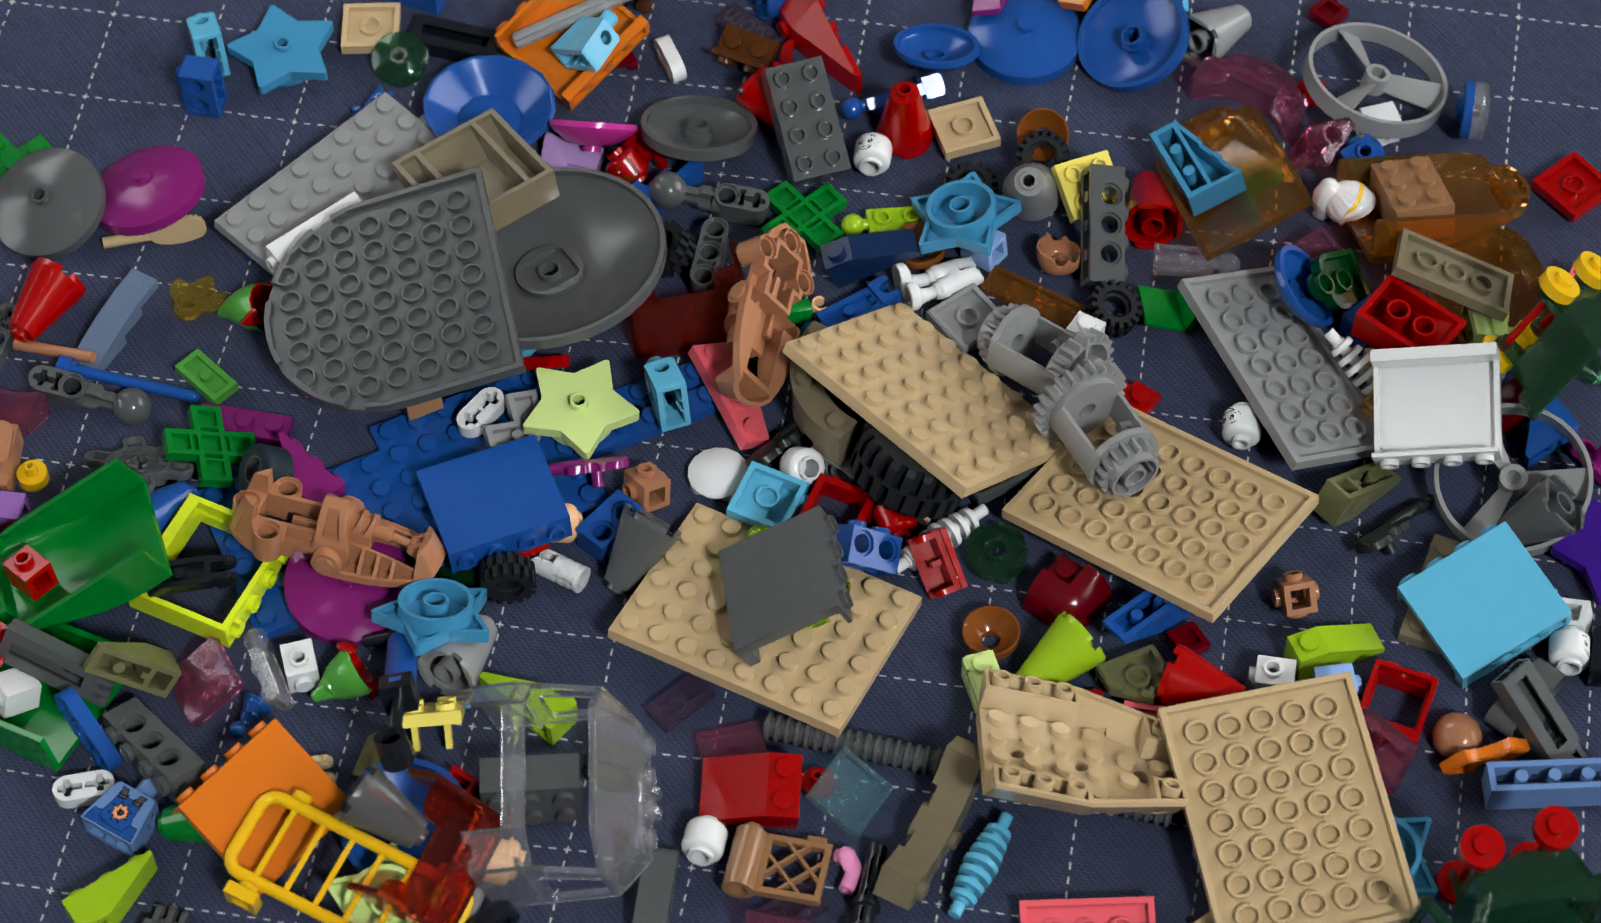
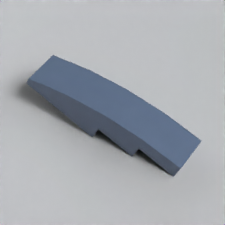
(117, 318)

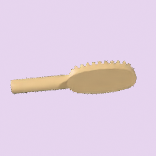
(182, 231)

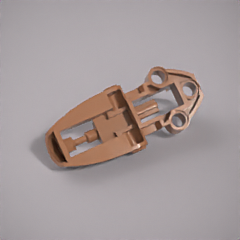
(759, 314)
(334, 532)

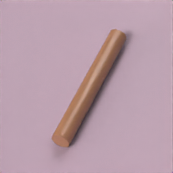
(54, 350)

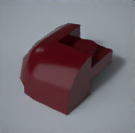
(1068, 589)

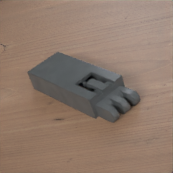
(46, 658)
(1529, 705)

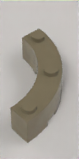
(817, 416)
(934, 829)

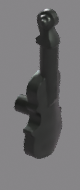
(774, 449)
(1384, 535)

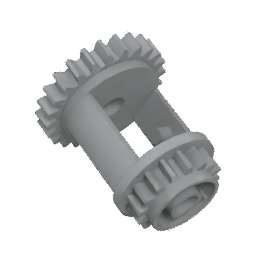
(1012, 333)
(1083, 403)

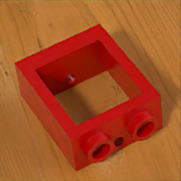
(844, 492)
(1407, 681)

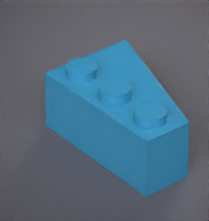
(1195, 169)

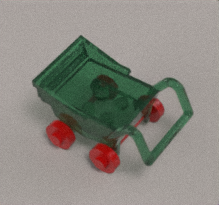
(1534, 885)

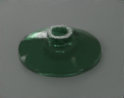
(401, 72)

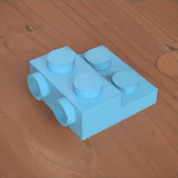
(767, 496)

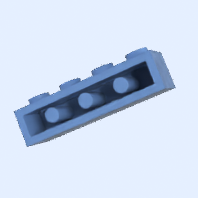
(1542, 783)

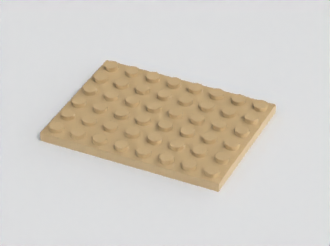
(926, 397)
(1185, 535)
(808, 675)
(1289, 806)

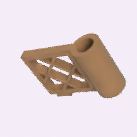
(750, 859)

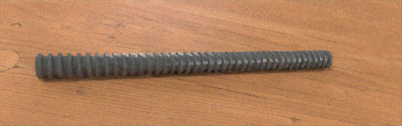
(880, 751)

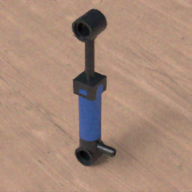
(398, 696)

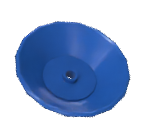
(488, 82)

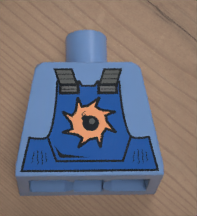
(124, 816)

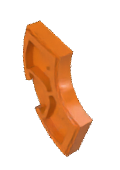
(1469, 759)

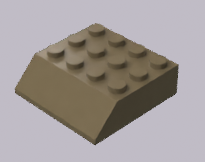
(512, 171)

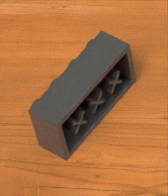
(805, 121)

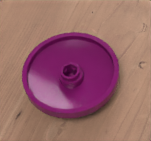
(151, 190)
(333, 607)

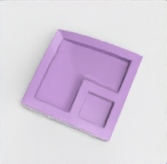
(563, 153)

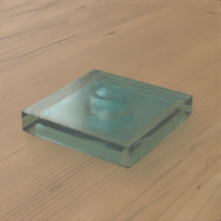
(849, 792)

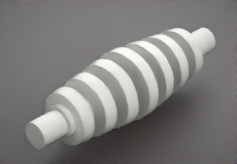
(1350, 355)
(958, 526)

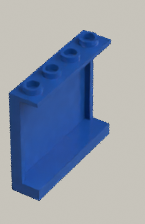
(494, 502)

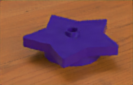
(1583, 550)

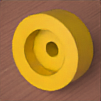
(32, 475)

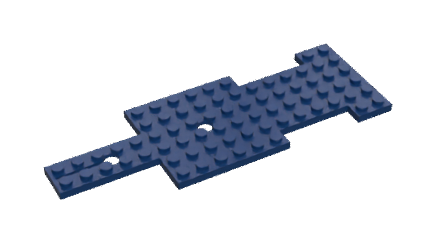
(389, 481)

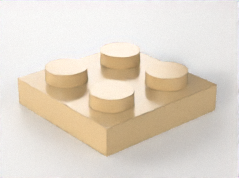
(366, 24)
(964, 128)

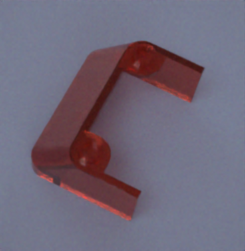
(679, 322)
(441, 879)

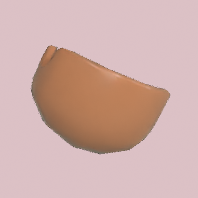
(1058, 256)
(1456, 732)

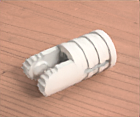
(562, 570)

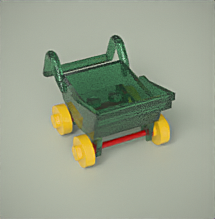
(1552, 355)

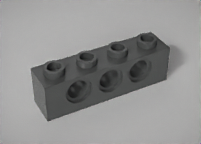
(1111, 181)
(153, 749)

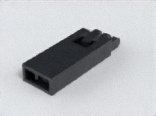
(453, 39)

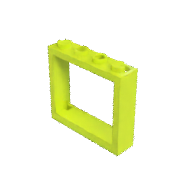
(175, 537)

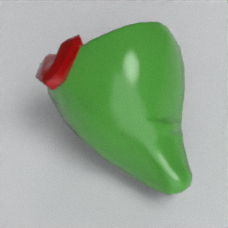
(247, 306)
(345, 677)

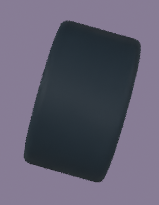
(264, 457)

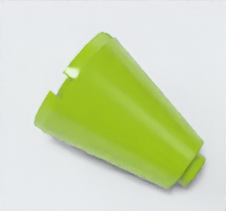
(1063, 652)

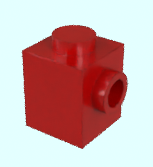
(30, 573)

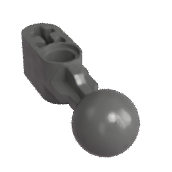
(670, 191)
(129, 406)

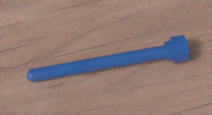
(69, 364)

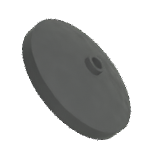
(698, 128)
(50, 203)

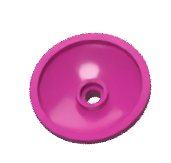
(592, 134)

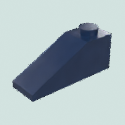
(866, 254)

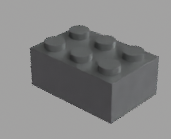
(551, 787)

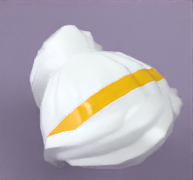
(1342, 200)

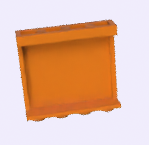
(568, 85)
(264, 764)

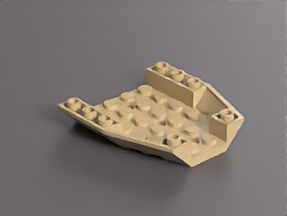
(1071, 749)

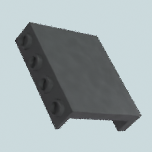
(784, 581)

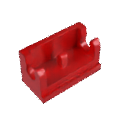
(936, 562)

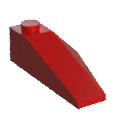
(815, 37)

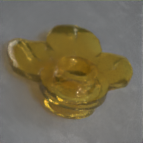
(198, 296)

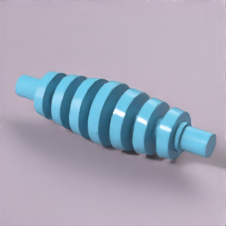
(980, 865)

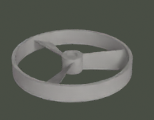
(1379, 80)
(1515, 480)

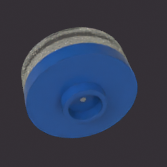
(1473, 110)

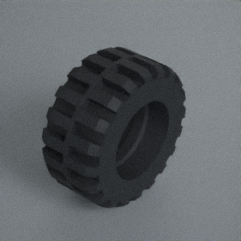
(898, 479)

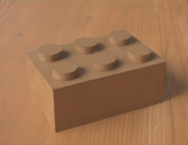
(1409, 189)

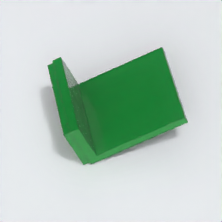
(1166, 309)

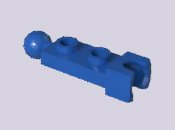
(929, 86)
(862, 302)

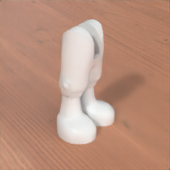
(942, 281)

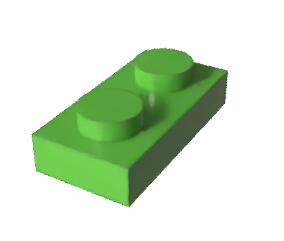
(206, 377)

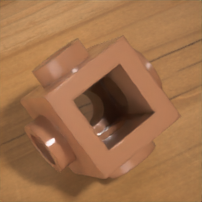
(647, 486)
(1302, 601)

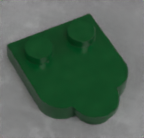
(1337, 280)

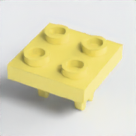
(1068, 181)
(443, 712)

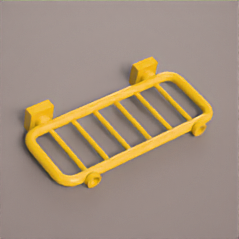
(246, 893)

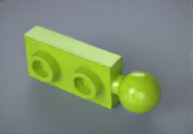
(879, 220)

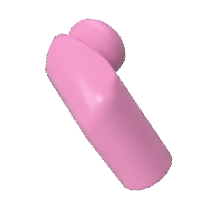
(852, 867)

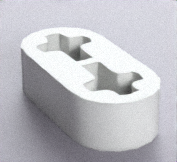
(670, 59)
(478, 410)
(83, 786)

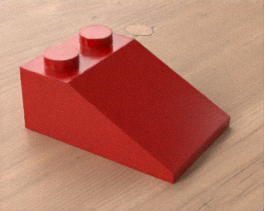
(1404, 318)
(752, 789)

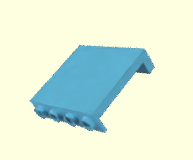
(1484, 603)

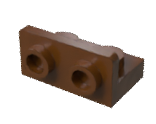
(745, 49)

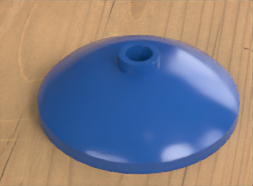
(936, 47)
(1291, 276)

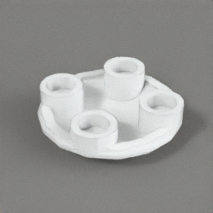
(716, 473)

